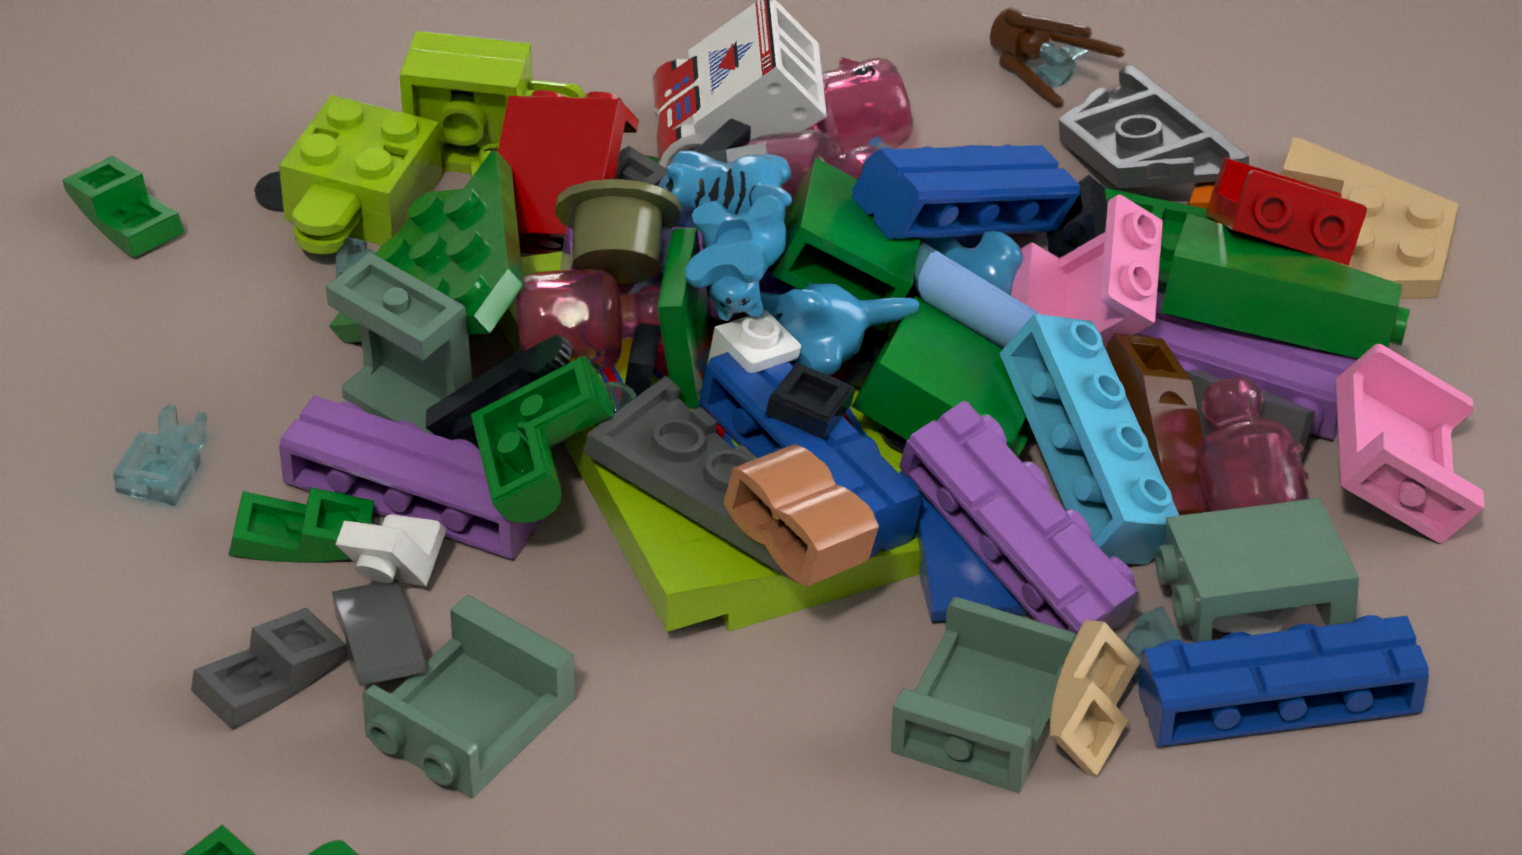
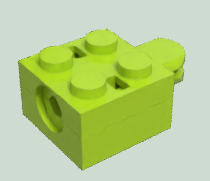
(467, 89)
(357, 174)

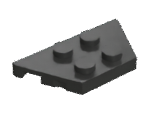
(1144, 136)

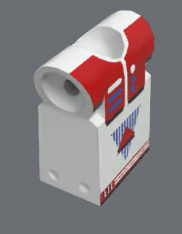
(749, 70)

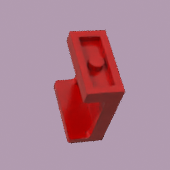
(557, 145)
(1286, 211)

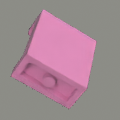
(1102, 280)
(1399, 443)

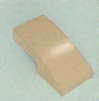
(1087, 693)

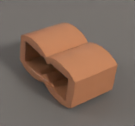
(801, 514)

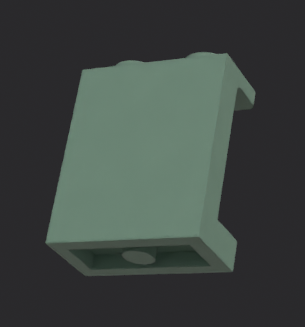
(409, 339)
(1256, 563)
(983, 696)
(476, 702)

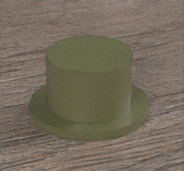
(618, 226)

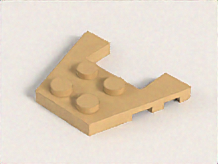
(1404, 225)

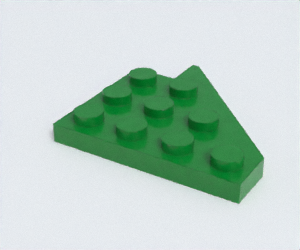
(461, 246)

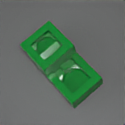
(121, 208)
(295, 531)

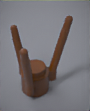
(1022, 36)

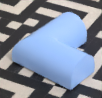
(968, 297)

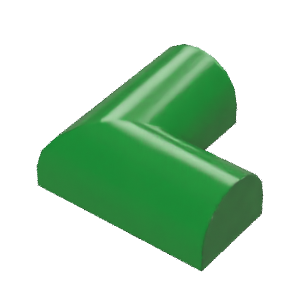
(524, 426)

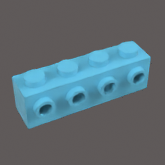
(1089, 435)

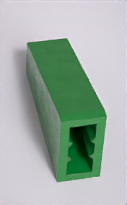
(1280, 292)

